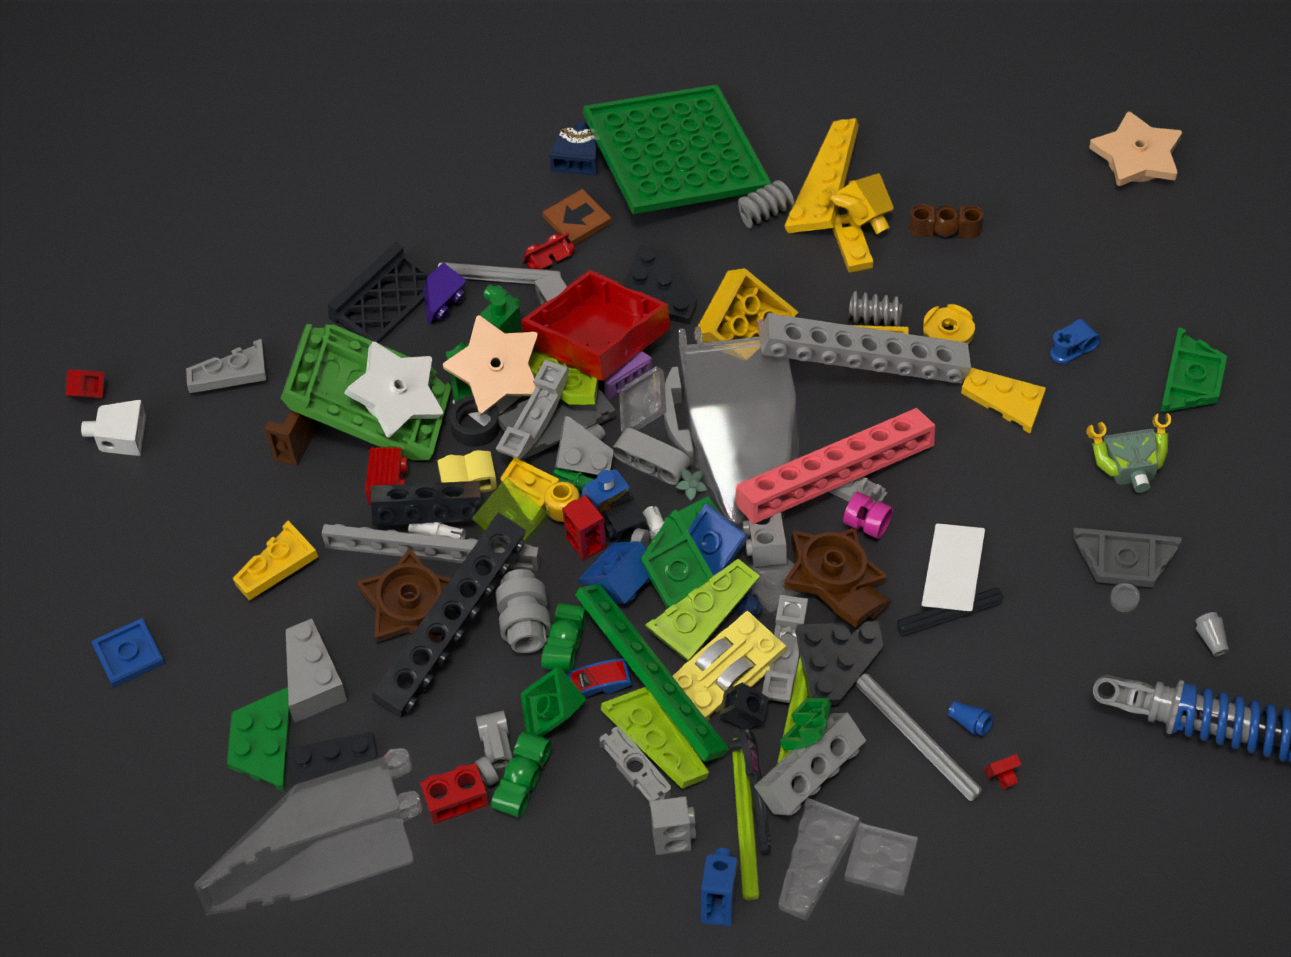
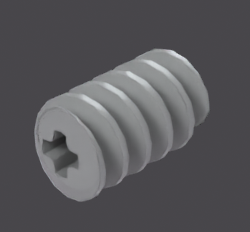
(764, 201)
(875, 310)

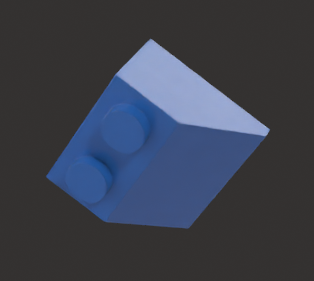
(618, 571)

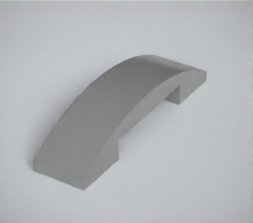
(537, 412)
(678, 438)
(781, 677)

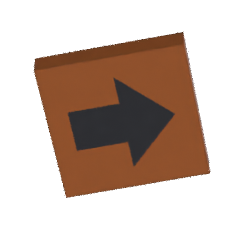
(578, 216)

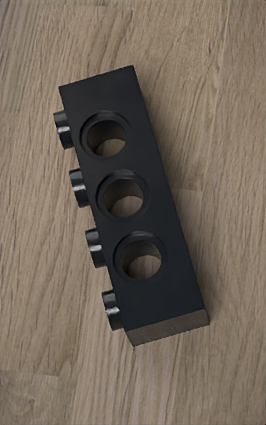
(424, 502)

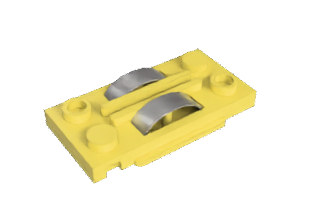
(732, 657)

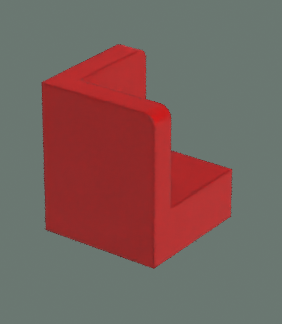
(85, 383)

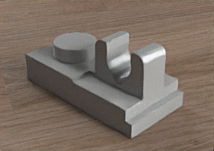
(862, 485)

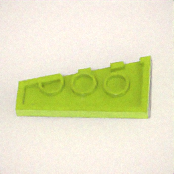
(657, 735)

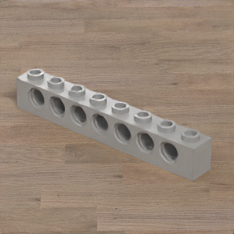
(864, 348)

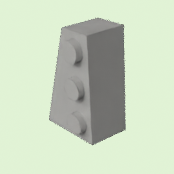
(310, 672)

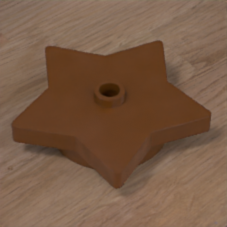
(831, 566)
(402, 596)

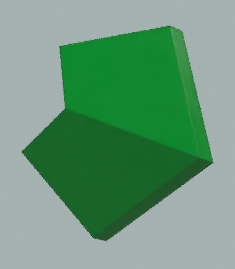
(550, 702)

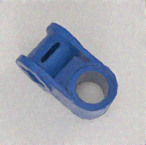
(1074, 341)

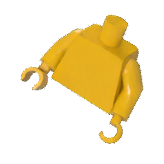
(864, 199)

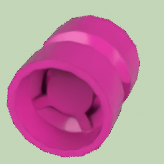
(876, 520)

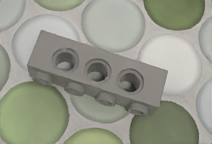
(776, 786)

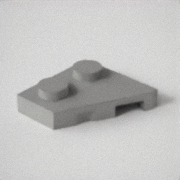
(582, 450)

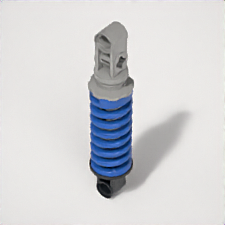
(1204, 714)

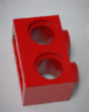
(584, 527)
(456, 799)

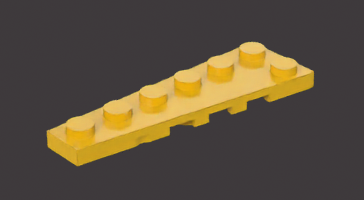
(827, 172)

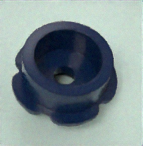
(751, 604)

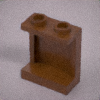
(290, 439)

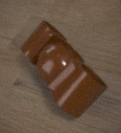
(946, 221)

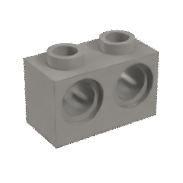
(766, 541)
(672, 825)

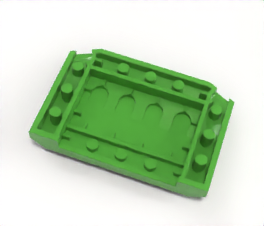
(323, 370)

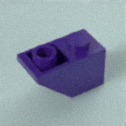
(441, 290)

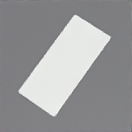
(953, 567)

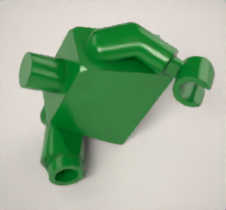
(502, 312)

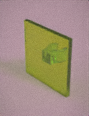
(513, 504)

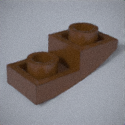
(861, 604)

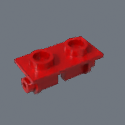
(556, 246)

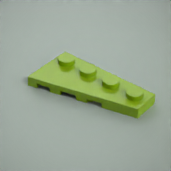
(697, 616)

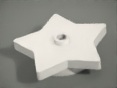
(395, 389)

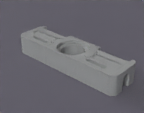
(623, 752)

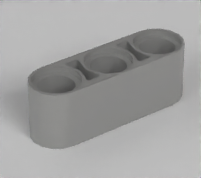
(651, 456)

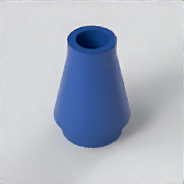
(973, 718)

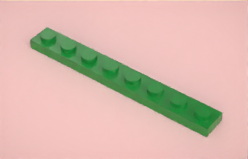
(652, 672)

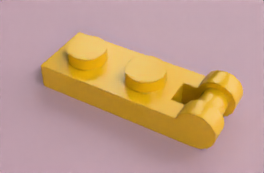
(852, 244)

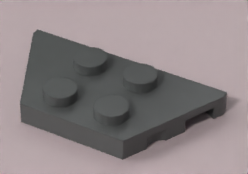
(1126, 556)

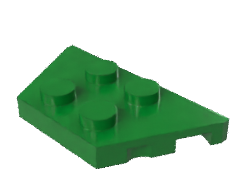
(1193, 374)
(674, 562)
(261, 739)

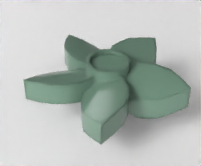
(691, 483)

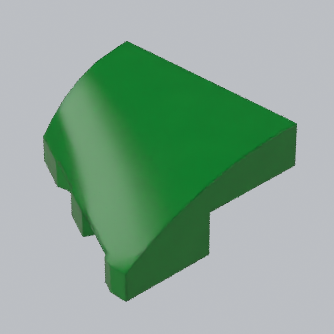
(809, 725)

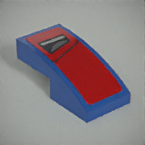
(601, 676)

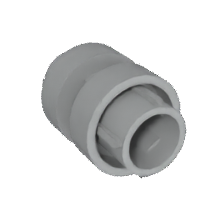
(523, 611)

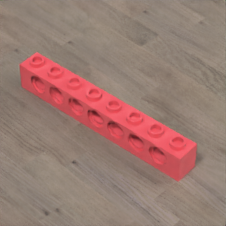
(834, 465)

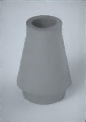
(1213, 633)

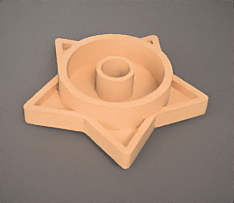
(1138, 151)
(491, 383)

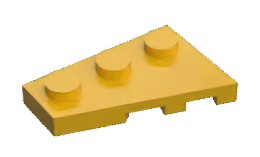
(1009, 396)
(280, 559)

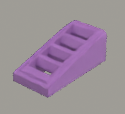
(626, 374)

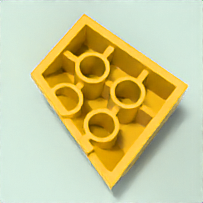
(738, 306)

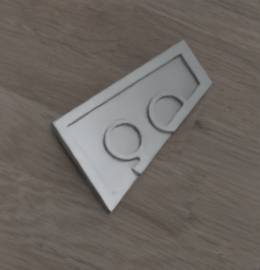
(236, 369)

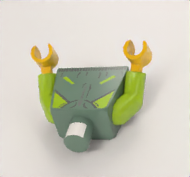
(1131, 455)

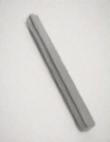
(919, 737)

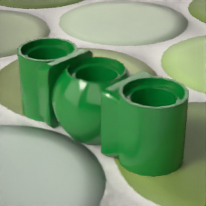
(564, 637)
(521, 774)

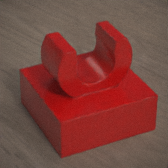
(1004, 771)

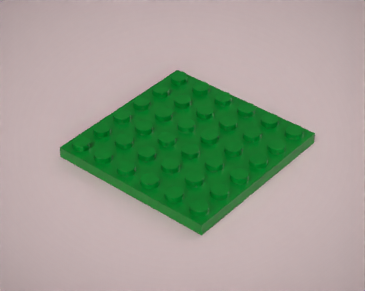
(675, 148)

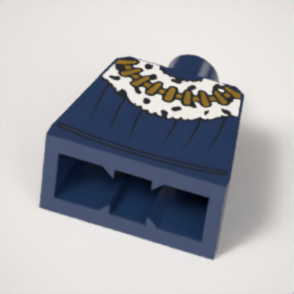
(575, 151)

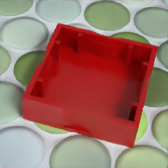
(597, 324)

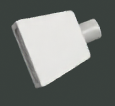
(118, 428)

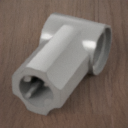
(494, 733)

